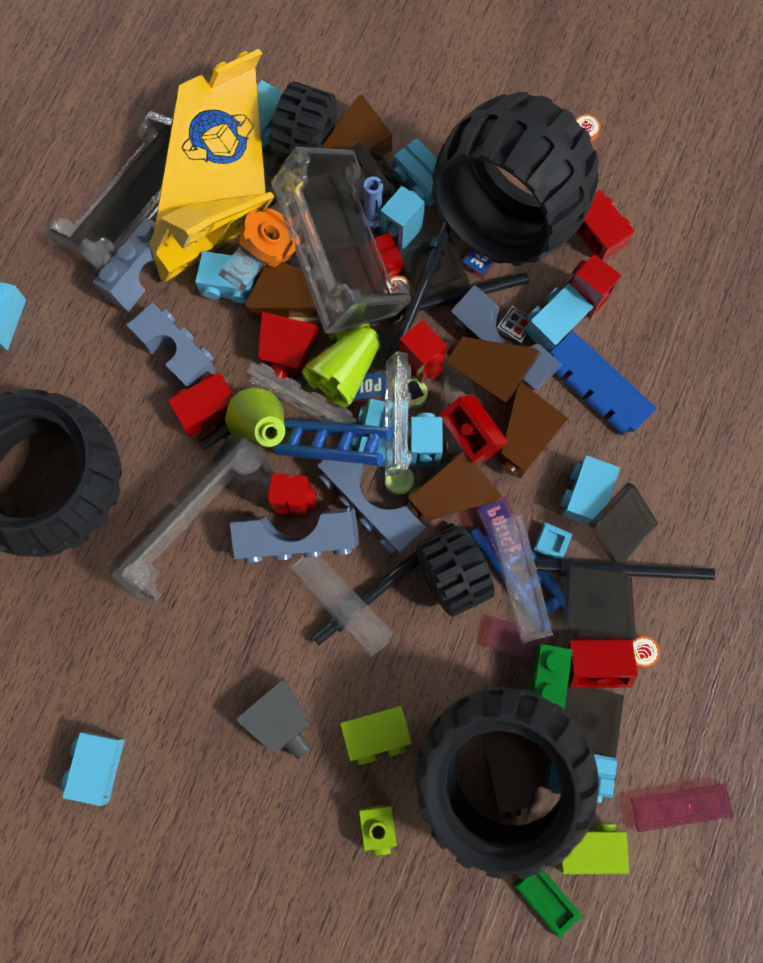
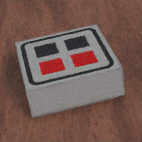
(513, 325)

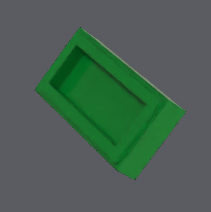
(549, 902)

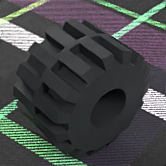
(302, 119)
(455, 570)

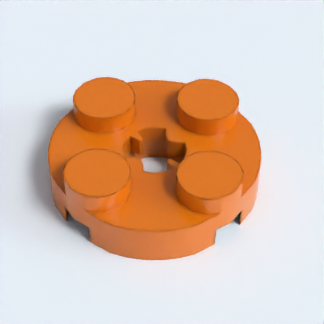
(254, 236)

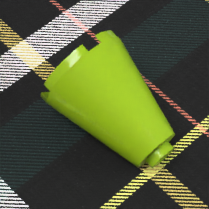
(343, 366)
(256, 416)

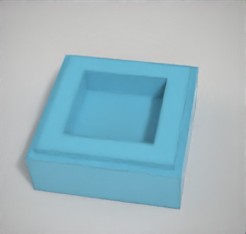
(552, 542)

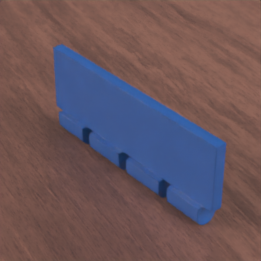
(608, 387)

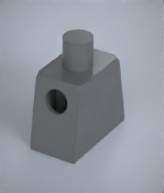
(278, 721)

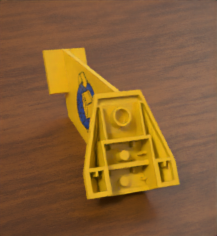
(210, 166)

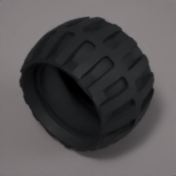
(540, 149)
(96, 479)
(484, 842)

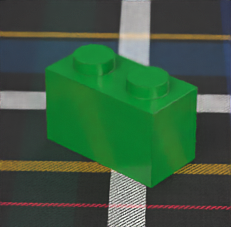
(551, 673)

